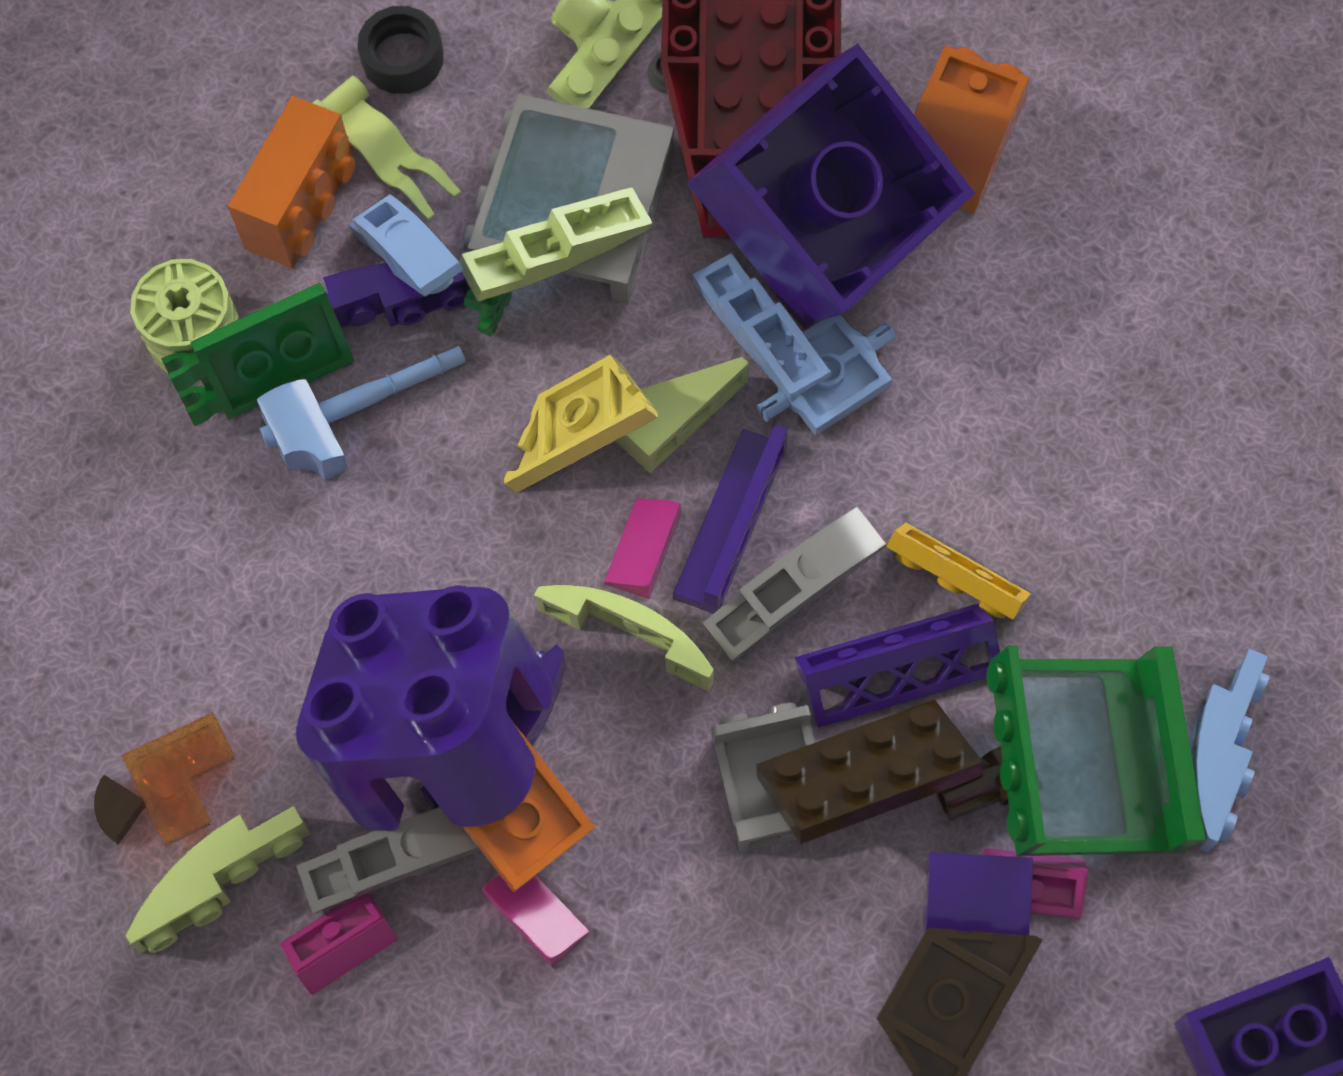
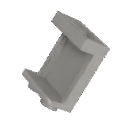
(741, 745)

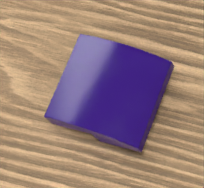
(979, 893)

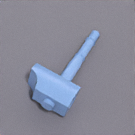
(302, 426)

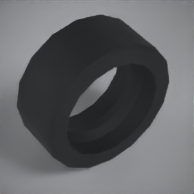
(400, 21)

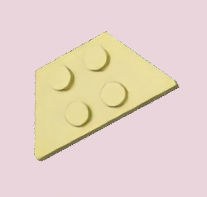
(579, 419)

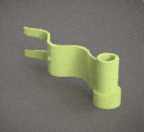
(383, 144)

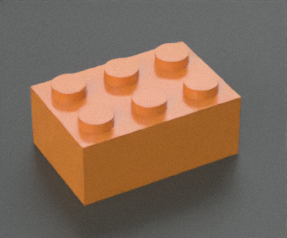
(292, 182)

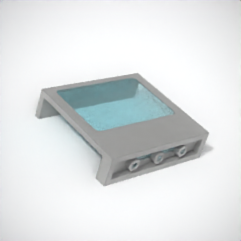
(565, 156)

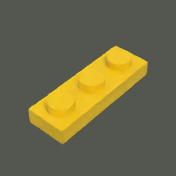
(957, 572)

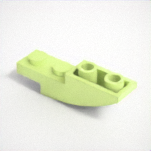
(194, 885)

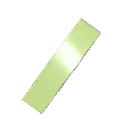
(555, 245)

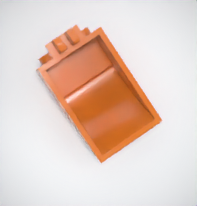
(971, 113)

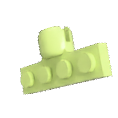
(605, 39)

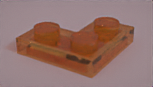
(165, 770)

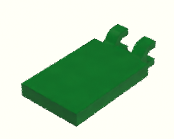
(258, 353)

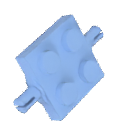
(853, 379)

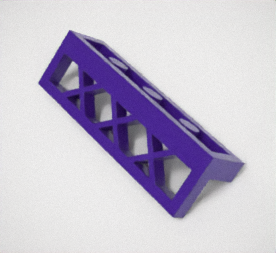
(731, 519)
(893, 649)

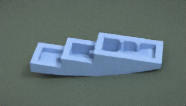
(761, 326)

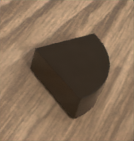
(116, 808)

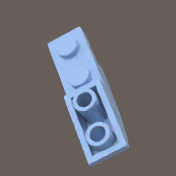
(406, 246)
(1216, 758)

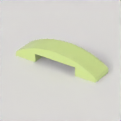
(574, 603)

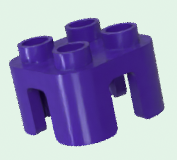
(422, 695)

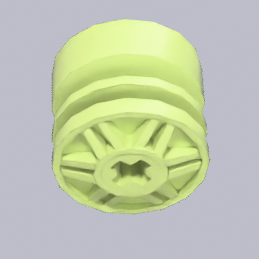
(179, 305)

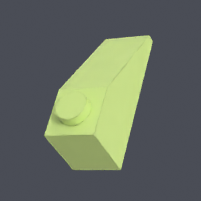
(681, 409)

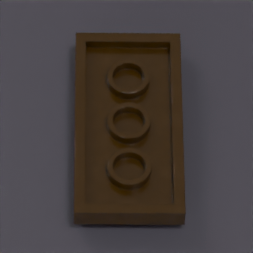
(868, 771)

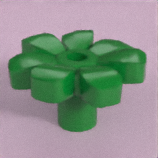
(489, 310)

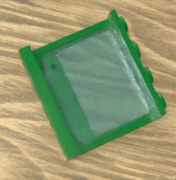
(1095, 755)

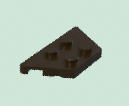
(953, 997)

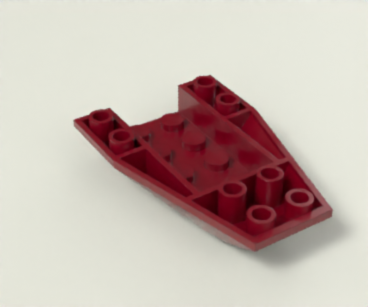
(733, 64)

